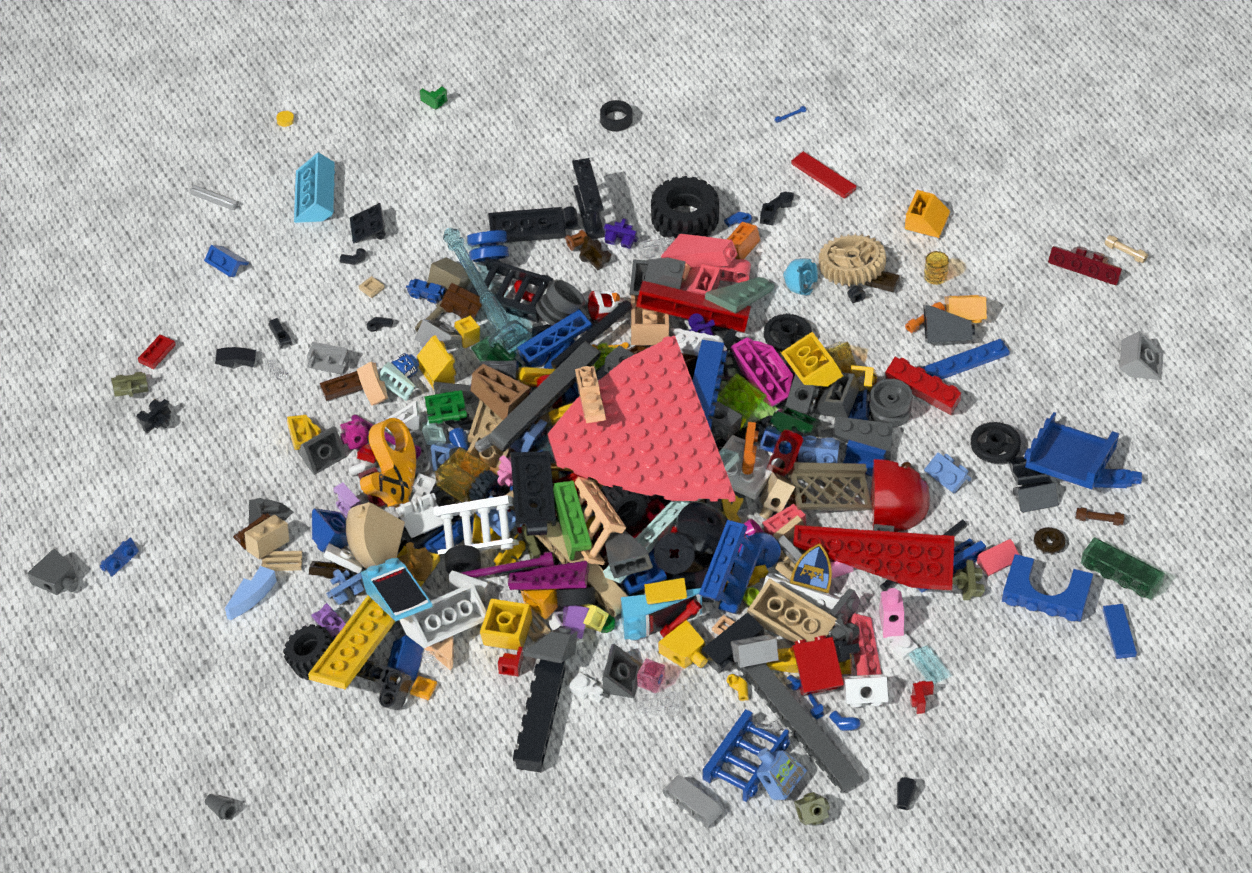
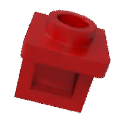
(917, 698)

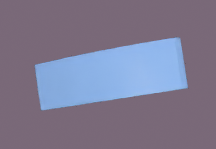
(250, 592)

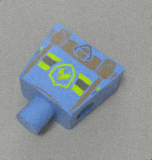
(779, 773)

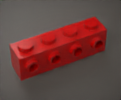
(924, 386)

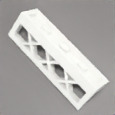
(822, 600)

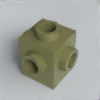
(812, 809)

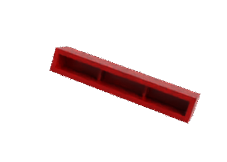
(686, 303)

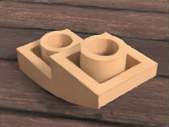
(372, 386)

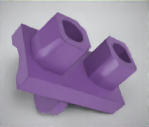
(329, 619)

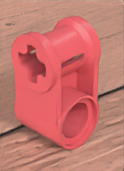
(736, 271)

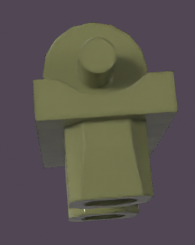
(129, 384)
(966, 580)

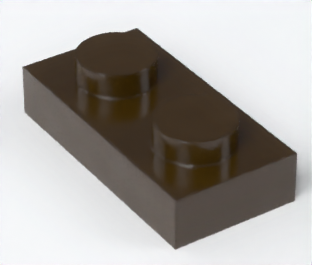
(887, 281)

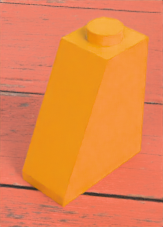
(541, 600)

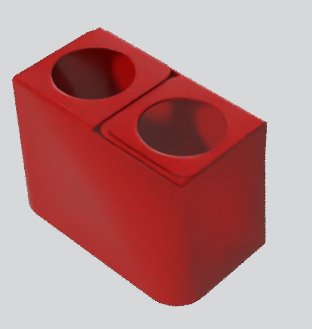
(796, 441)

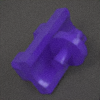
(622, 231)
(698, 324)

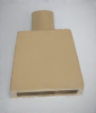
(778, 488)

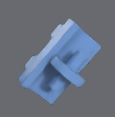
(338, 592)

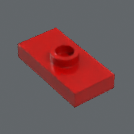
(156, 351)

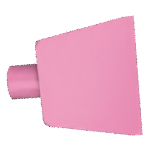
(891, 604)

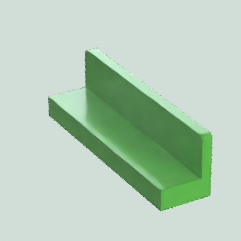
(571, 518)

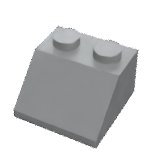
(1140, 357)

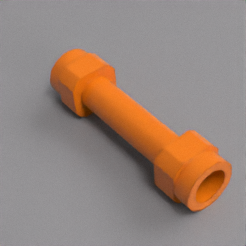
(913, 325)

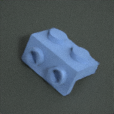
(818, 450)
(947, 473)

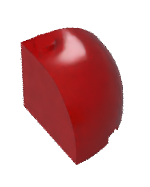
(898, 496)

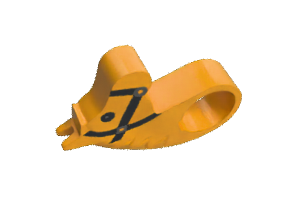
(397, 465)

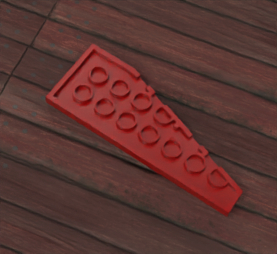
(901, 557)

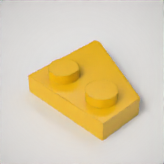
(301, 429)

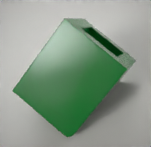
(434, 99)

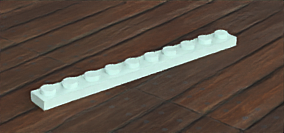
(667, 517)

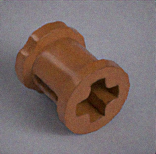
(575, 240)

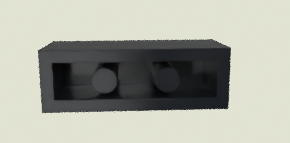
(720, 651)

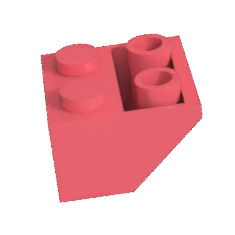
(702, 279)

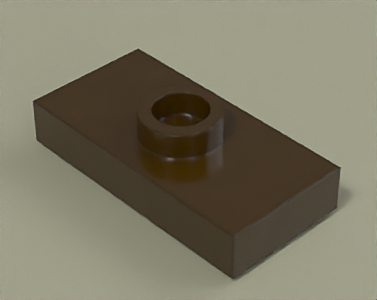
(325, 569)

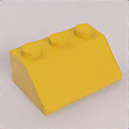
(812, 362)

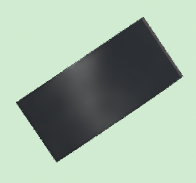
(231, 355)

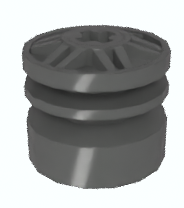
(559, 302)

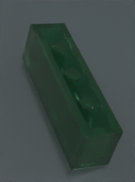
(1122, 568)

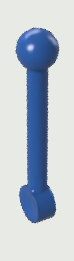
(779, 119)

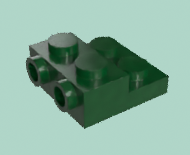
(789, 419)

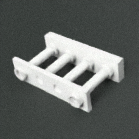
(483, 508)

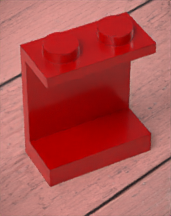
(817, 665)

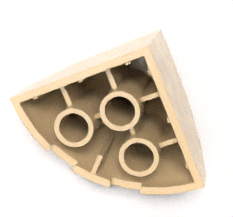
(373, 534)

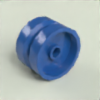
(488, 245)

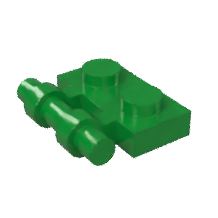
(443, 403)

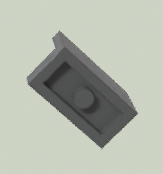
(469, 396)

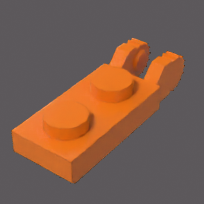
(749, 449)

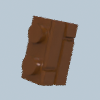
(461, 302)

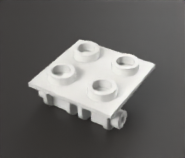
(419, 515)

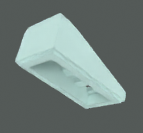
(395, 373)

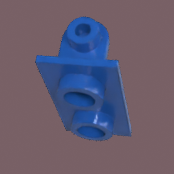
(418, 289)
(120, 557)

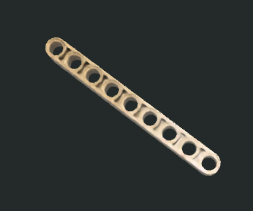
(606, 590)

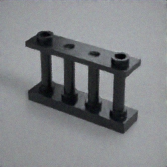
(588, 198)
(510, 272)

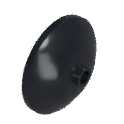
(703, 524)

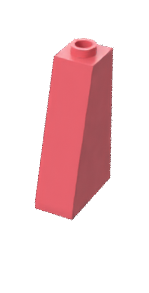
(701, 250)

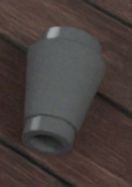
(221, 806)

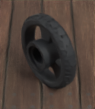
(787, 330)
(995, 442)

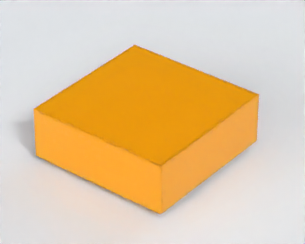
(423, 687)

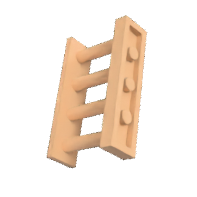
(604, 514)

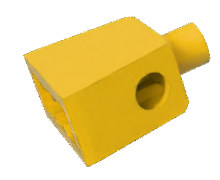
(683, 646)

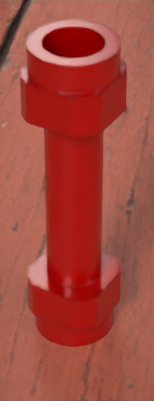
(692, 608)

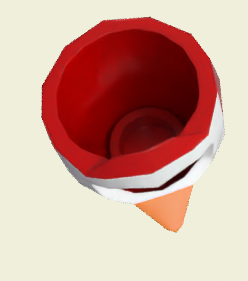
(602, 303)

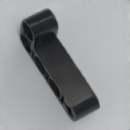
(389, 682)

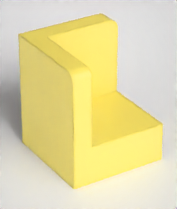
(595, 617)

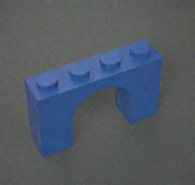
(1067, 604)

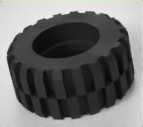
(685, 192)

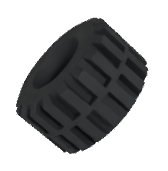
(627, 504)
(306, 648)

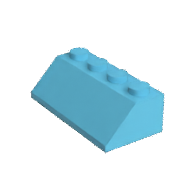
(314, 190)

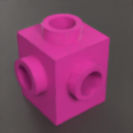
(354, 434)

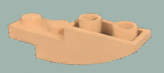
(590, 394)

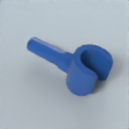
(796, 683)
(817, 711)

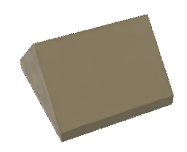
(446, 272)

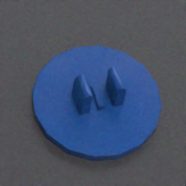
(770, 550)

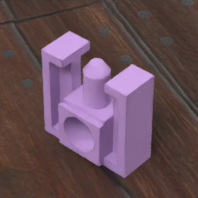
(346, 498)

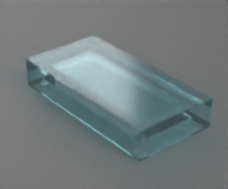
(928, 665)

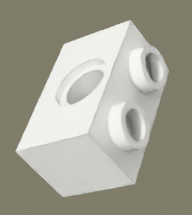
(854, 684)

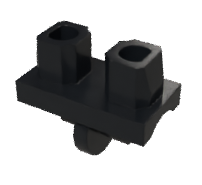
(157, 416)

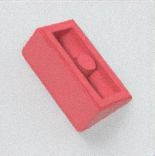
(997, 557)

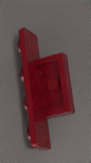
(1085, 263)

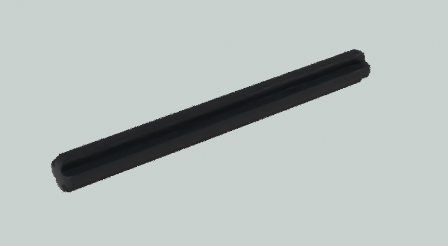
(594, 332)

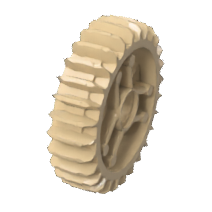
(852, 270)

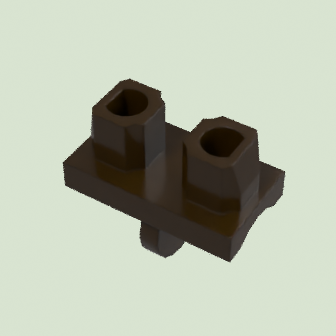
(592, 252)

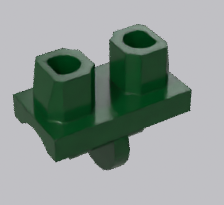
(499, 353)

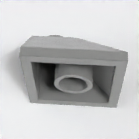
(439, 328)

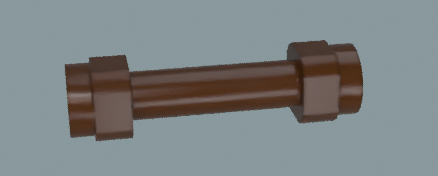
(1082, 514)

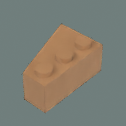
(498, 390)

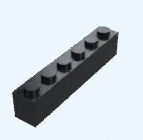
(540, 715)

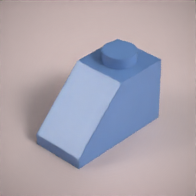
(440, 453)

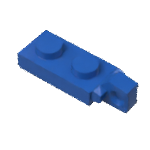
(1118, 478)

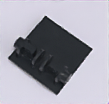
(368, 223)

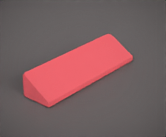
(864, 659)

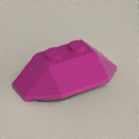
(763, 369)

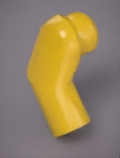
(739, 685)

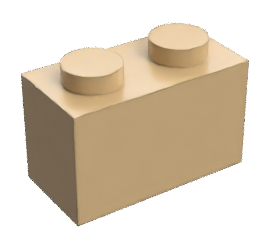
(266, 537)

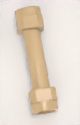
(1140, 255)

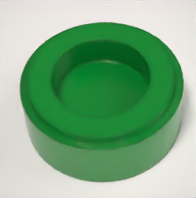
(609, 624)

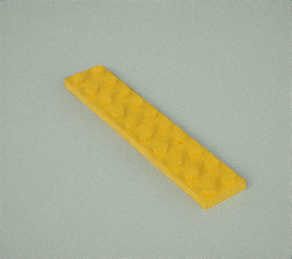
(356, 641)

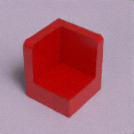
(511, 663)

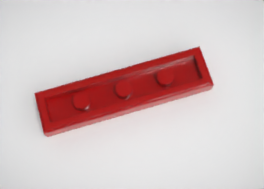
(823, 174)

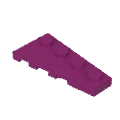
(552, 577)

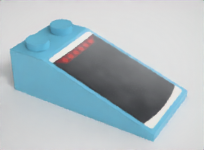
(395, 589)
(646, 619)

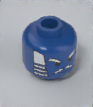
(406, 364)

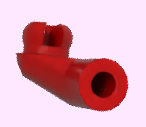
(528, 296)

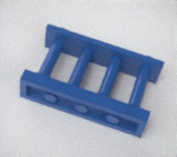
(722, 563)
(734, 739)

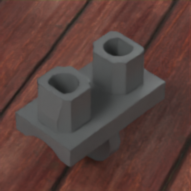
(844, 632)

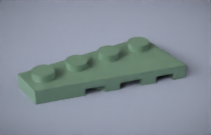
(741, 294)

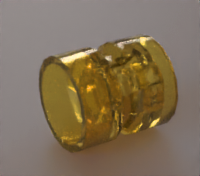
(936, 267)

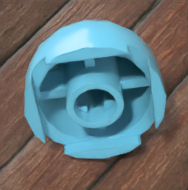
(800, 272)

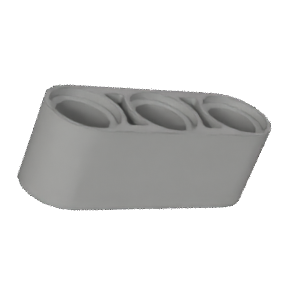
(693, 800)

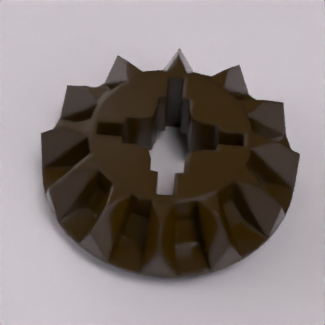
(1054, 535)

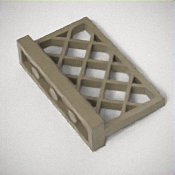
(827, 473)

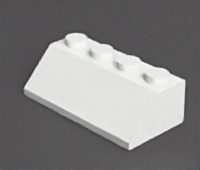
(446, 618)

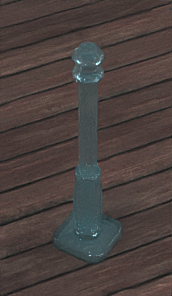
(509, 333)

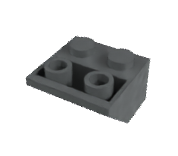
(838, 397)

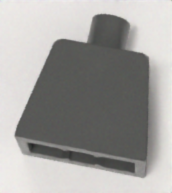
(53, 574)

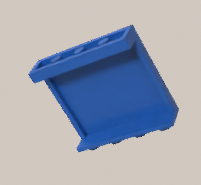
(1070, 453)

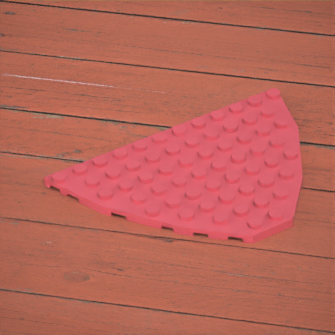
(651, 433)

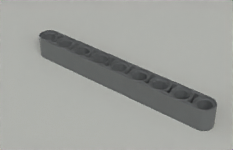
(542, 397)
(802, 725)

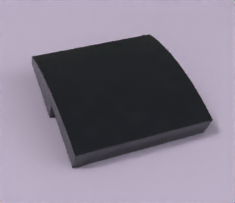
(1025, 475)

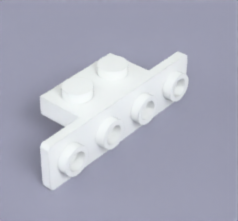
(690, 341)

